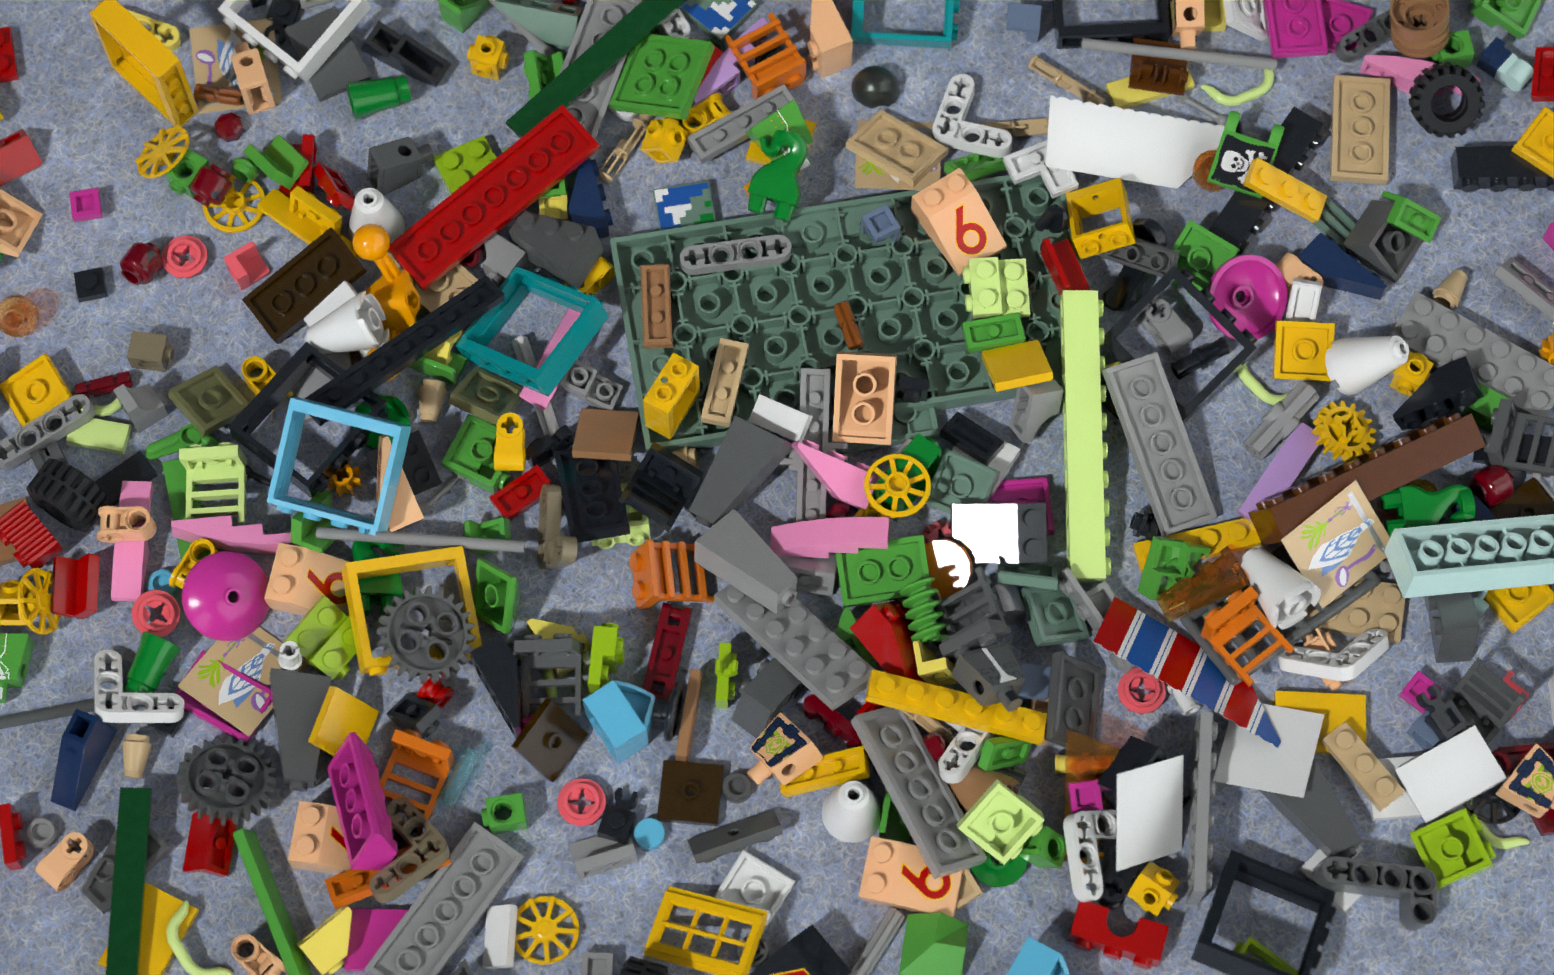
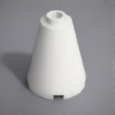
(374, 208)
(350, 327)
(1364, 360)
(1281, 589)
(851, 812)

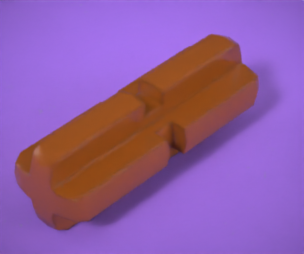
(212, 94)
(847, 323)

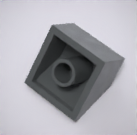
(1381, 244)

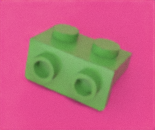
(541, 69)

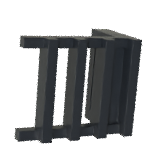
(661, 486)

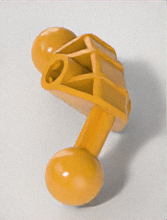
(394, 288)

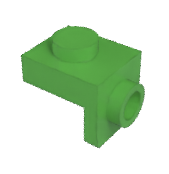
(492, 529)

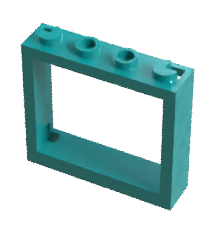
(949, 30)
(543, 380)

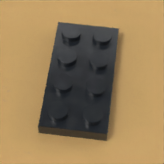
(591, 497)

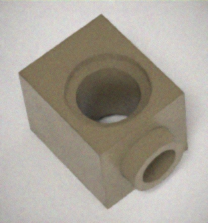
(150, 351)

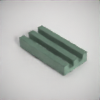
(1338, 213)

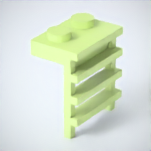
(210, 466)

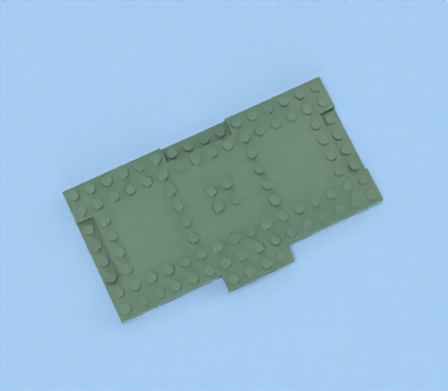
(899, 294)

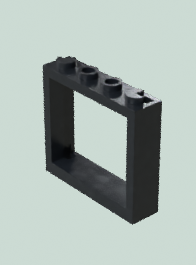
(1071, 36)
(1206, 299)
(272, 395)
(1276, 883)

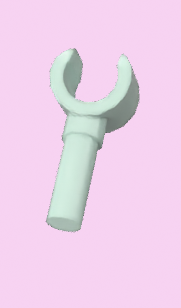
(1480, 605)

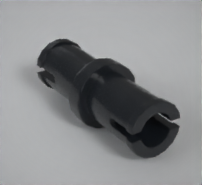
(1200, 358)

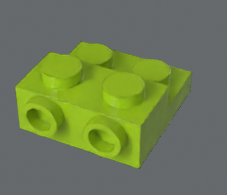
(463, 162)
(325, 639)
(606, 655)
(1453, 848)

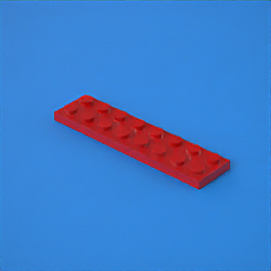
(493, 197)

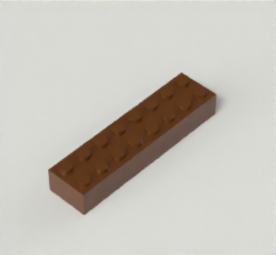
(1375, 472)

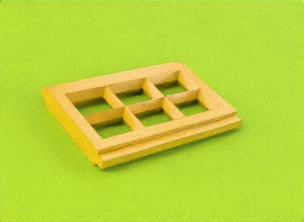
(713, 906)

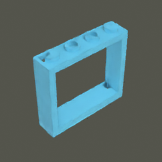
(287, 454)

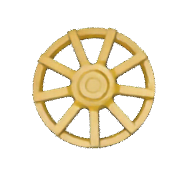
(163, 152)
(234, 205)
(897, 486)
(37, 601)
(545, 930)

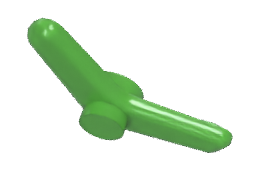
(179, 440)

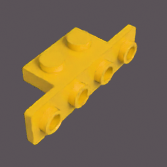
(302, 215)

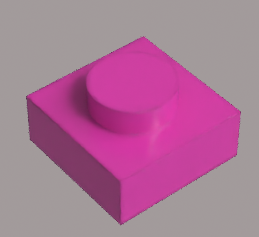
(86, 205)
(1416, 686)
(1085, 795)

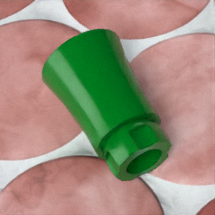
(377, 95)
(150, 664)

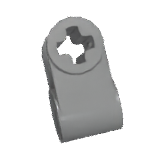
(1168, 330)

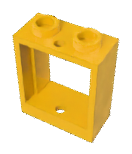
(1083, 204)
(670, 401)

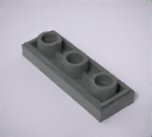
(1150, 257)
(735, 837)

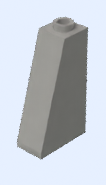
(746, 562)

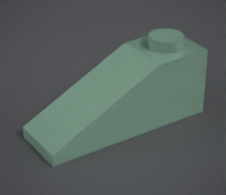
(547, 20)

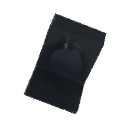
(416, 715)

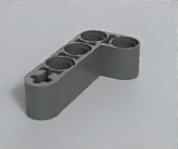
(1375, 885)

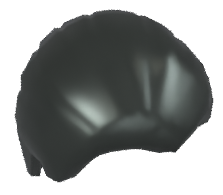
(875, 87)

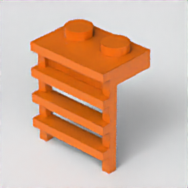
(782, 68)
(654, 574)
(1232, 620)
(421, 756)

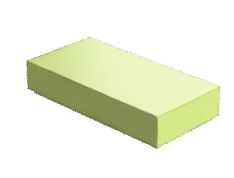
(101, 436)

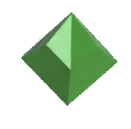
(496, 596)
(933, 945)

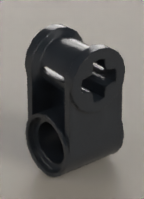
(1118, 880)

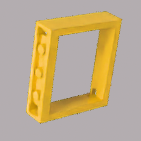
(144, 62)
(399, 564)

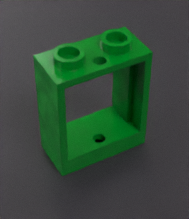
(925, 451)

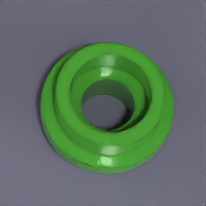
(244, 169)

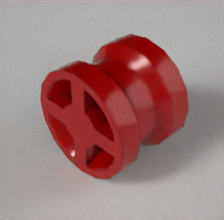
(436, 693)

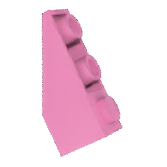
(838, 477)

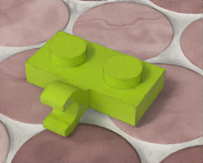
(725, 667)

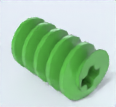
(923, 611)

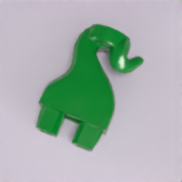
(778, 179)
(1427, 508)
(378, 589)

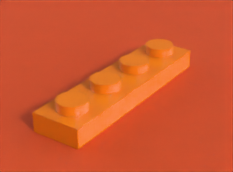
(354, 884)

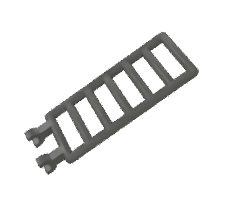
(1302, 629)

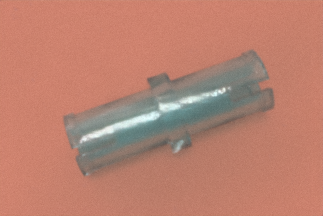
(459, 777)

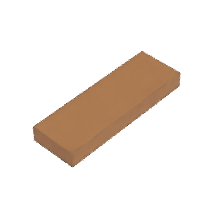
(656, 306)
(689, 715)

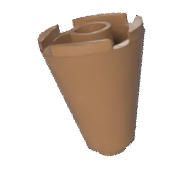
(976, 784)

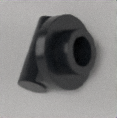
(1052, 219)
(1144, 524)

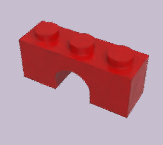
(1142, 946)

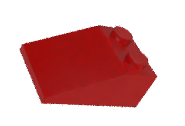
(887, 637)

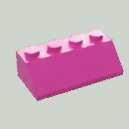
(361, 806)

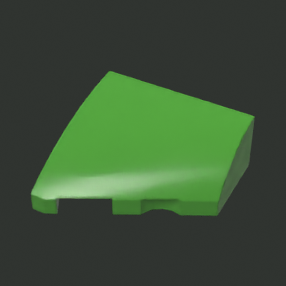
(1168, 563)

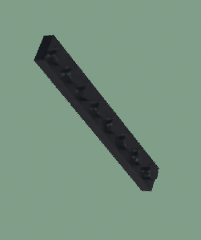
(408, 346)

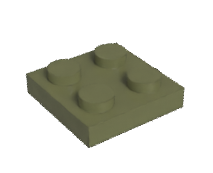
(486, 395)
(208, 400)

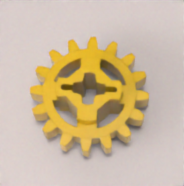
(1343, 431)

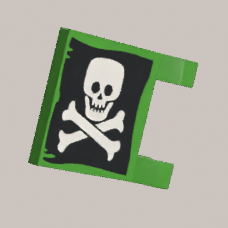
(1237, 152)

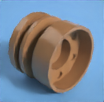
(1419, 26)

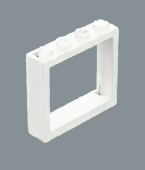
(318, 52)

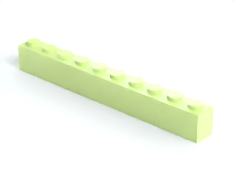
(1083, 436)

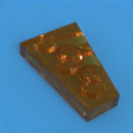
(1209, 585)
(1085, 760)

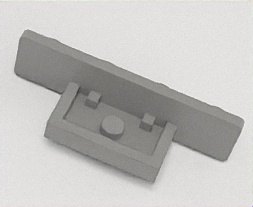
(1092, 607)

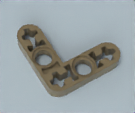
(553, 549)
(419, 847)

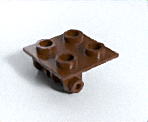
(1157, 73)

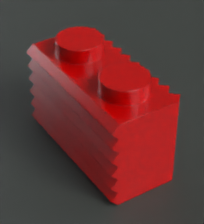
(28, 536)

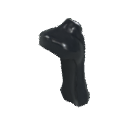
(1131, 281)

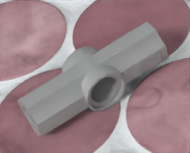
(1281, 420)

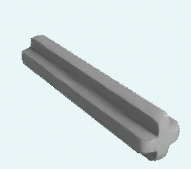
(878, 942)

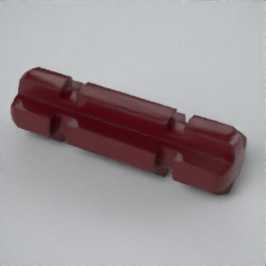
(103, 385)

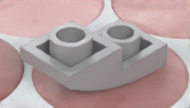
(591, 387)

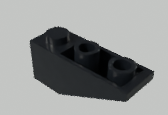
(1443, 391)

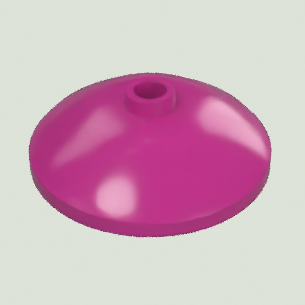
(1261, 291)
(207, 593)

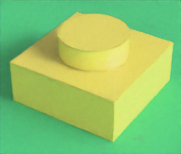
(554, 207)

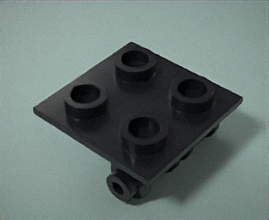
(416, 464)

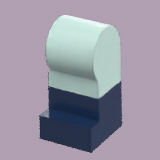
(1505, 66)

